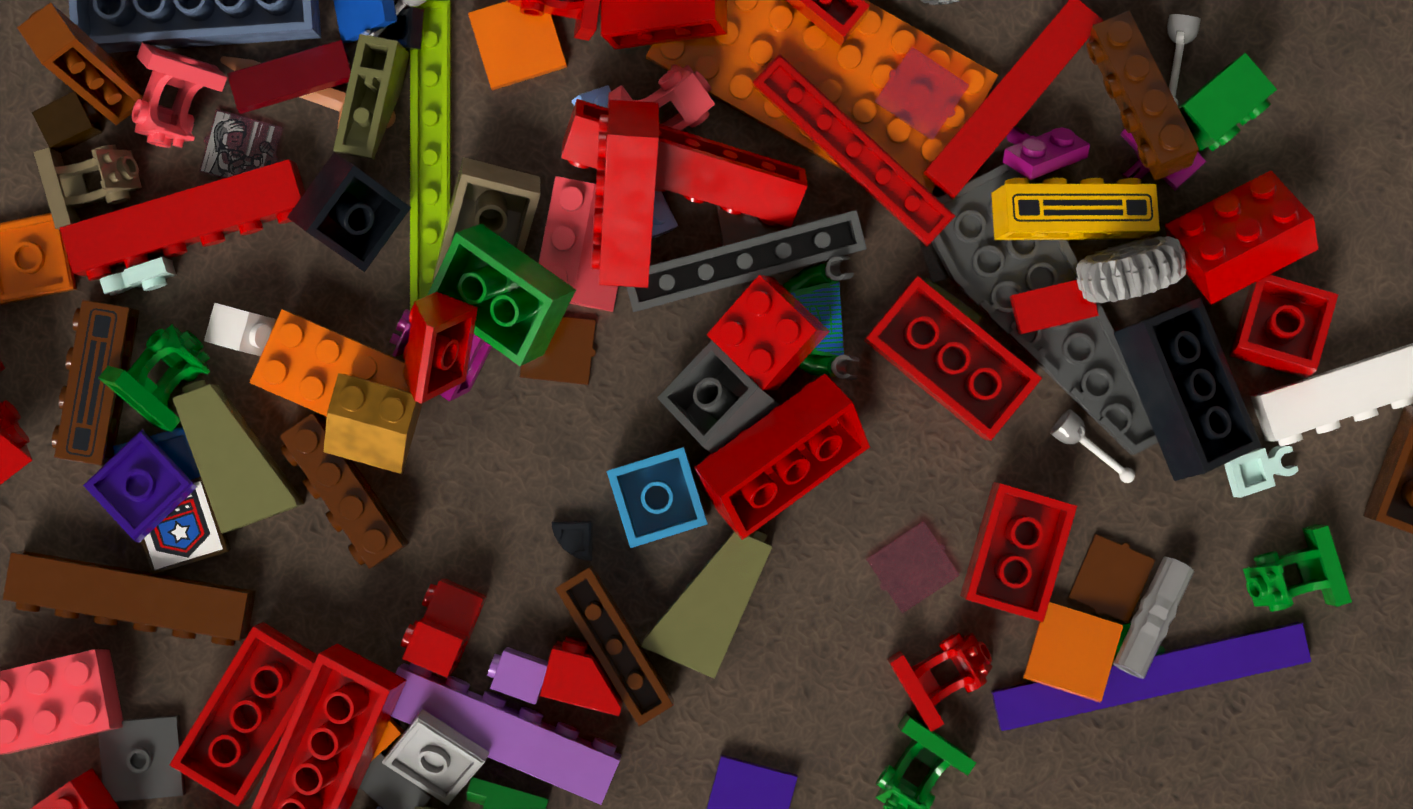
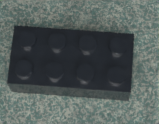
(1187, 390)

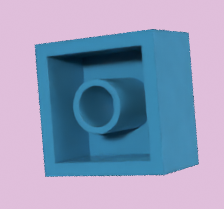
(657, 497)

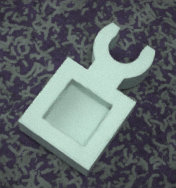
(148, 275)
(1256, 470)

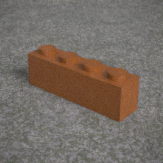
(80, 63)

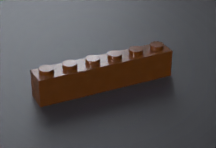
(129, 596)

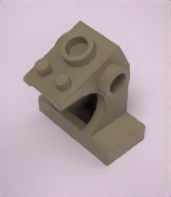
(67, 187)

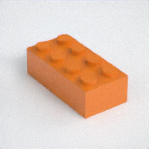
(306, 357)

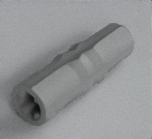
(1153, 617)

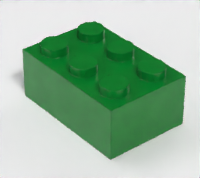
(514, 294)

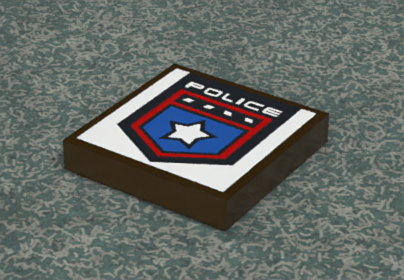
(186, 534)

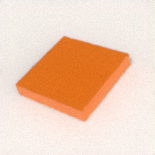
(515, 44)
(33, 260)
(1073, 652)

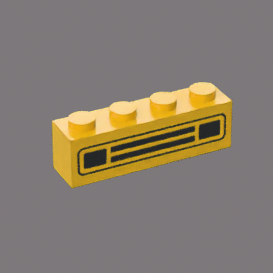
(1074, 210)

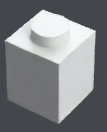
(239, 329)

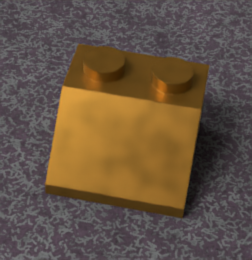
(370, 423)

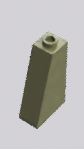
(231, 460)
(709, 609)

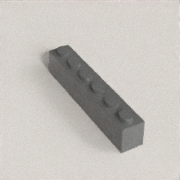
(748, 259)

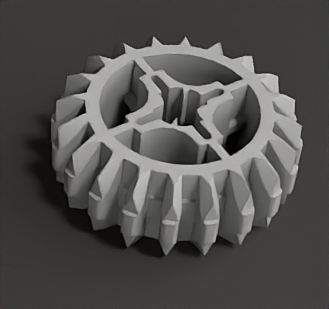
(1131, 269)

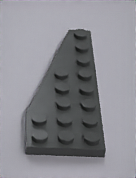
(1076, 355)

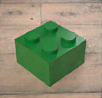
(1224, 101)

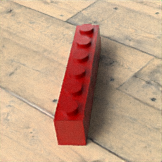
(701, 169)
(183, 219)

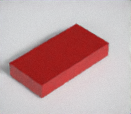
(1051, 307)

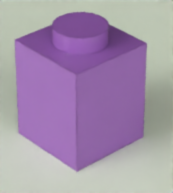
(518, 675)

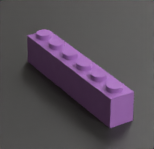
(511, 735)

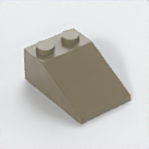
(492, 197)

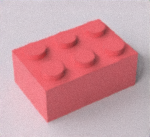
(58, 700)

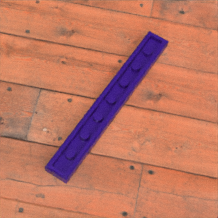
(1168, 674)

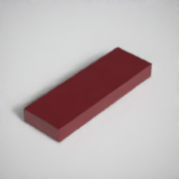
(290, 77)

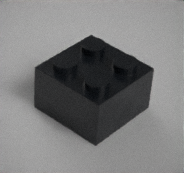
(349, 212)

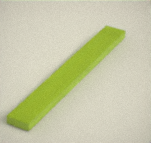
(429, 144)

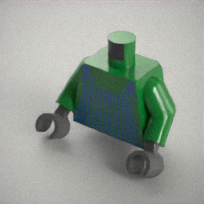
(822, 299)

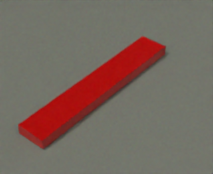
(1012, 98)
(853, 150)

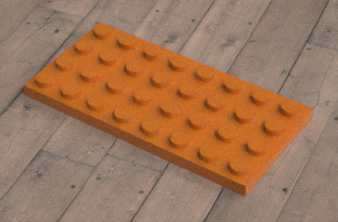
(845, 74)

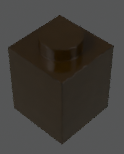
(68, 122)

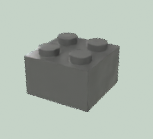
(716, 399)

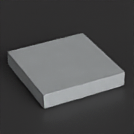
(435, 757)

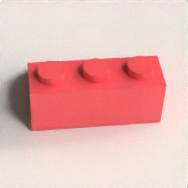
(569, 243)

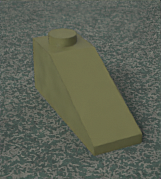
(370, 95)

